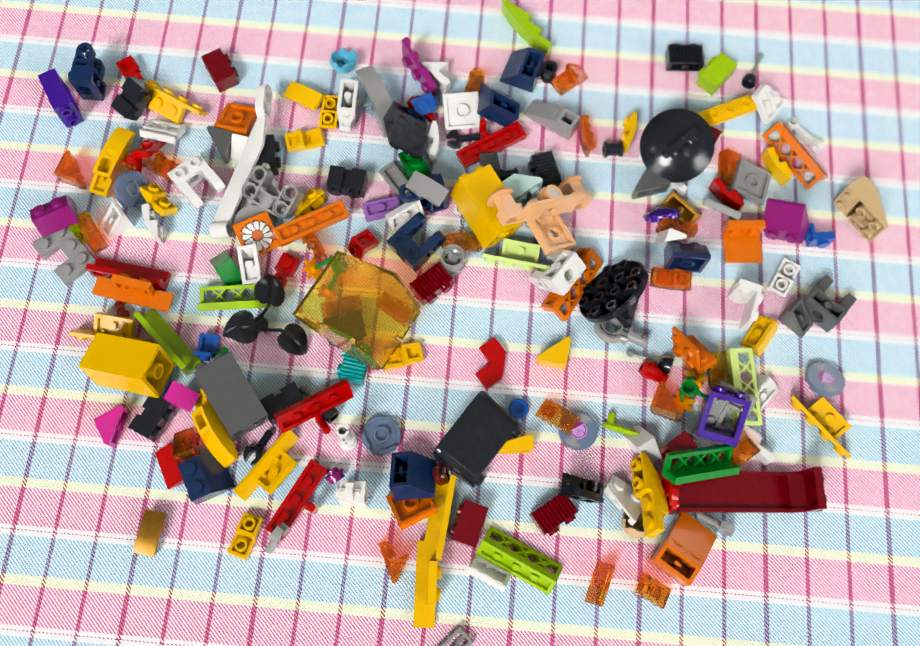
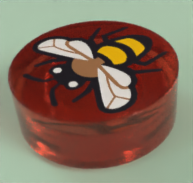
(441, 474)

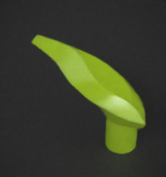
(619, 428)

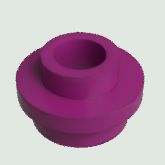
(334, 475)

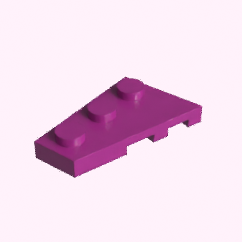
(412, 61)

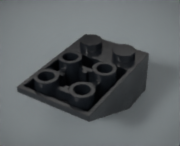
(405, 129)

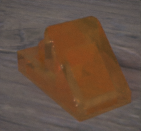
(569, 79)
(160, 165)
(744, 451)
(396, 566)
(652, 590)

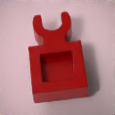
(129, 67)
(286, 267)

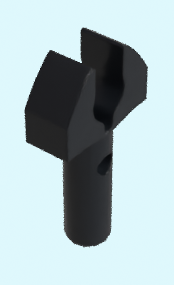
(460, 138)
(257, 450)

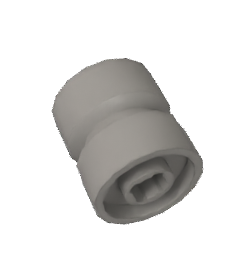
(453, 259)

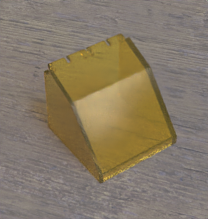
(359, 309)

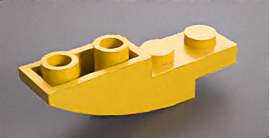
(110, 160)
(213, 432)
(650, 490)

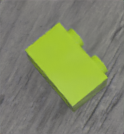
(716, 73)

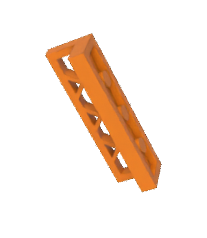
(800, 150)
(310, 223)
(554, 301)

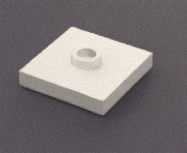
(461, 110)

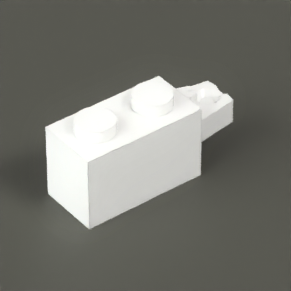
(347, 103)
(352, 493)

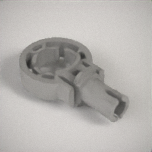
(622, 335)

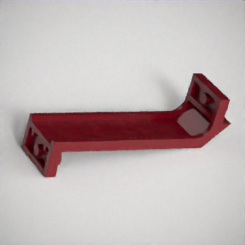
(756, 493)

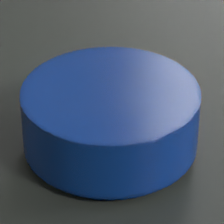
(518, 408)

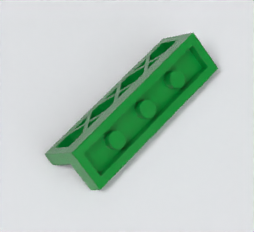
(697, 469)

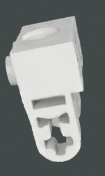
(192, 173)
(562, 274)

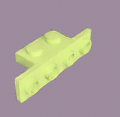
(518, 253)

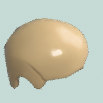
(636, 530)

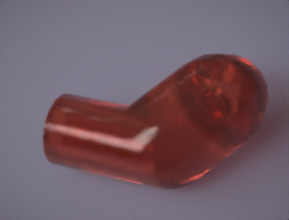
(119, 309)

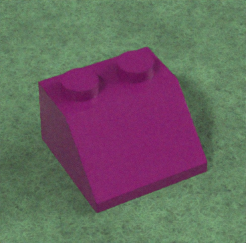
(54, 215)
(786, 221)

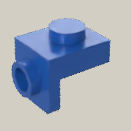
(424, 104)
(819, 239)
(207, 346)

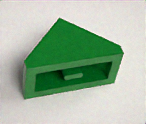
(226, 269)

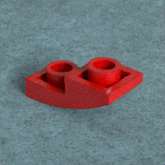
(721, 193)

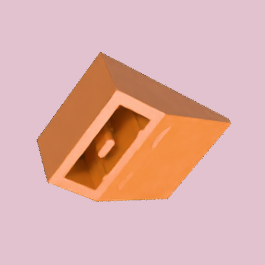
(684, 549)

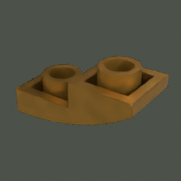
(149, 532)

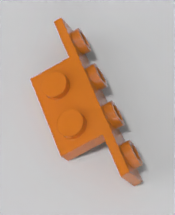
(133, 291)

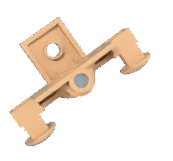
(544, 211)

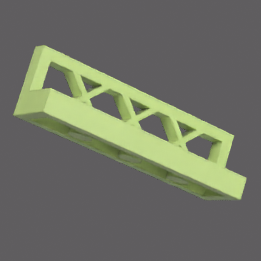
(736, 381)

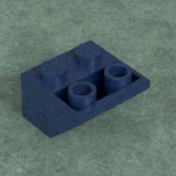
(523, 68)
(497, 106)
(411, 476)

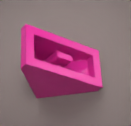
(181, 396)
(111, 425)

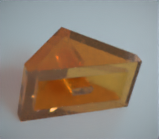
(69, 171)
(664, 405)
(185, 445)

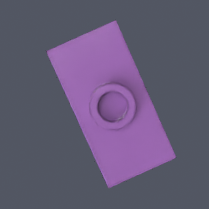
(379, 208)

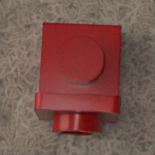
(362, 243)

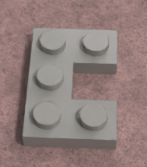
(72, 248)
(720, 407)

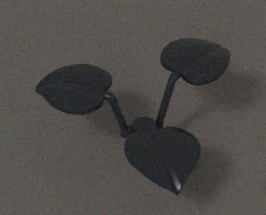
(245, 328)

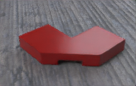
(495, 356)

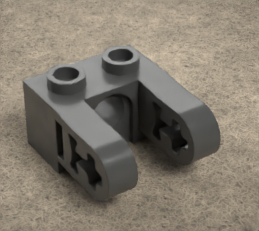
(824, 310)

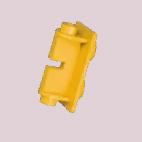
(314, 198)

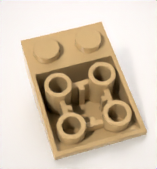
(863, 208)

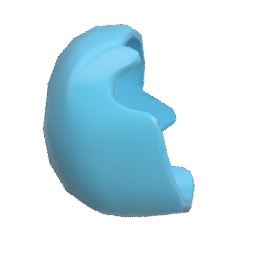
(343, 61)

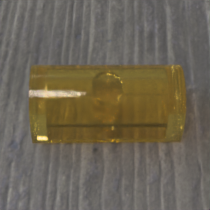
(719, 370)

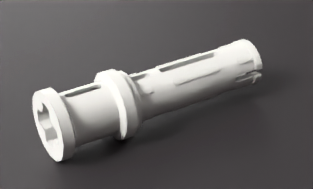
(346, 436)

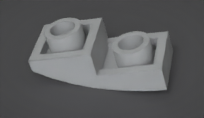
(427, 188)

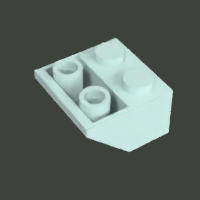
(523, 187)

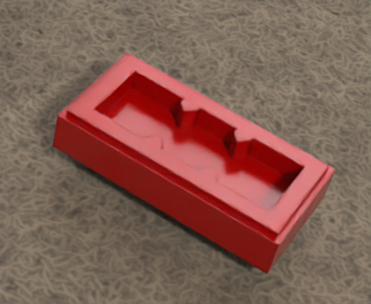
(147, 148)

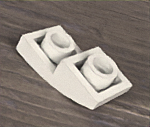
(432, 134)
(152, 223)
(784, 277)
(765, 455)

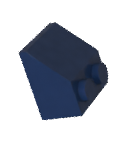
(685, 256)
(205, 478)

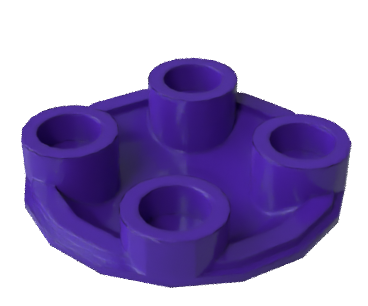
(656, 214)

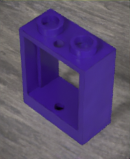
(60, 98)
(716, 434)

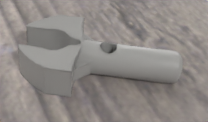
(723, 527)
(275, 537)

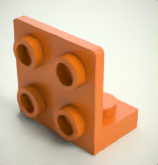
(742, 241)
(691, 352)

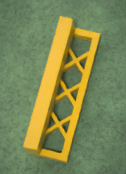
(438, 523)

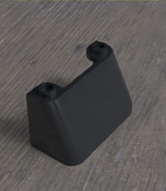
(476, 439)

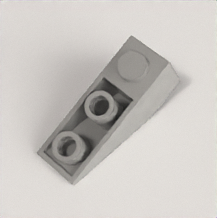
(554, 117)

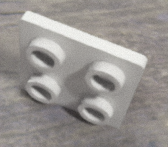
(751, 296)

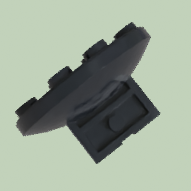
(677, 145)
(614, 293)

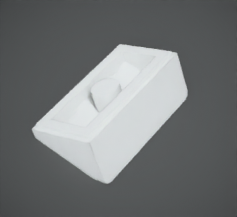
(669, 235)
(766, 390)

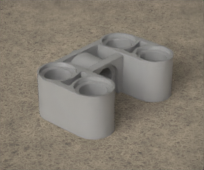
(268, 199)

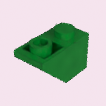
(413, 164)

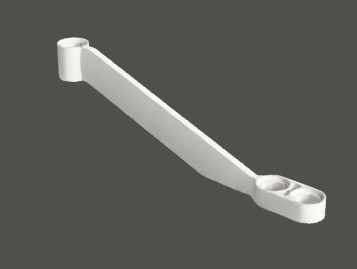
(223, 218)

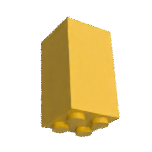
(471, 199)
(127, 364)

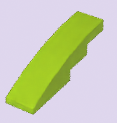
(526, 30)

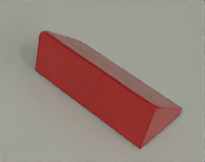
(169, 466)

